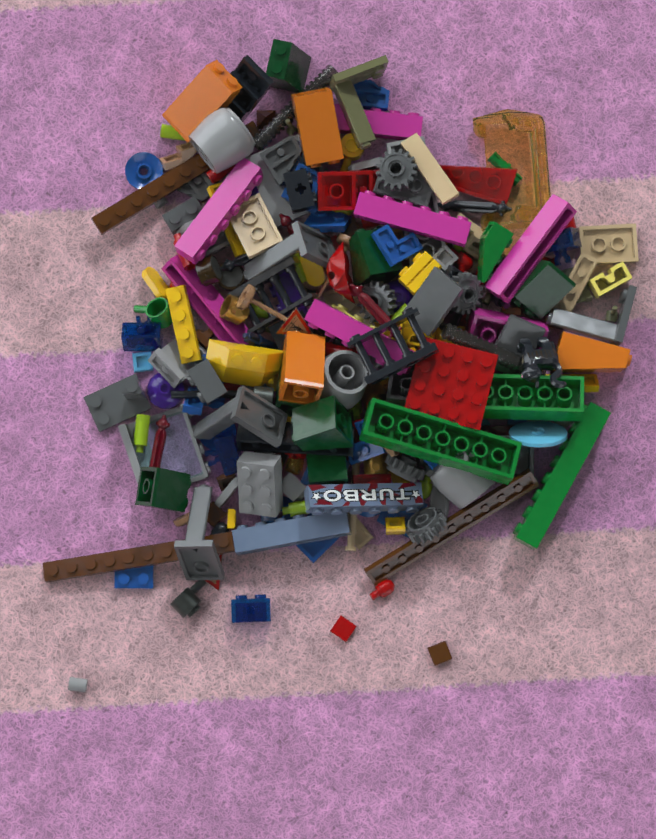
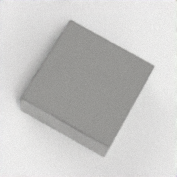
(445, 257)

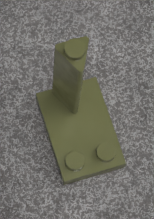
(342, 86)

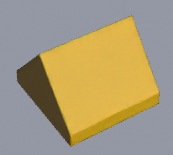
(395, 525)

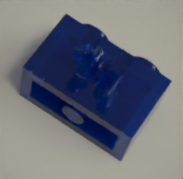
(567, 240)
(141, 335)
(226, 450)
(251, 609)

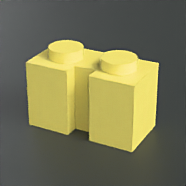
(604, 284)

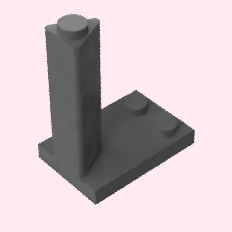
(309, 242)
(594, 327)
(117, 402)
(248, 411)
(196, 555)

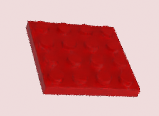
(453, 384)

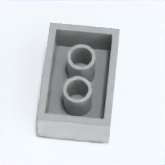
(260, 484)

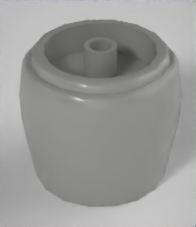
(222, 140)
(344, 377)
(458, 485)

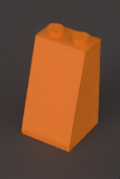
(205, 94)
(317, 127)
(588, 355)
(302, 368)

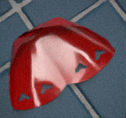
(338, 273)

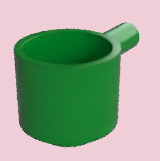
(157, 311)

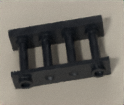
(273, 275)
(391, 366)

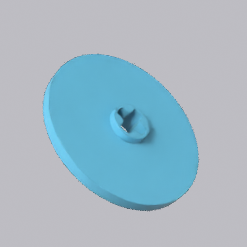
(538, 433)

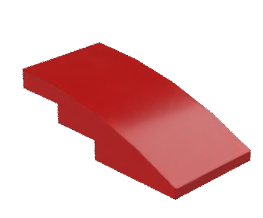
(341, 188)

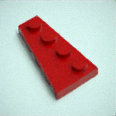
(482, 182)

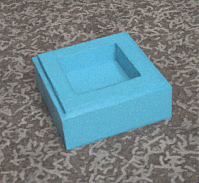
(141, 363)

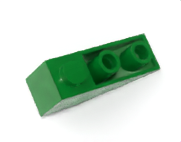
(491, 246)

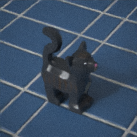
(538, 360)

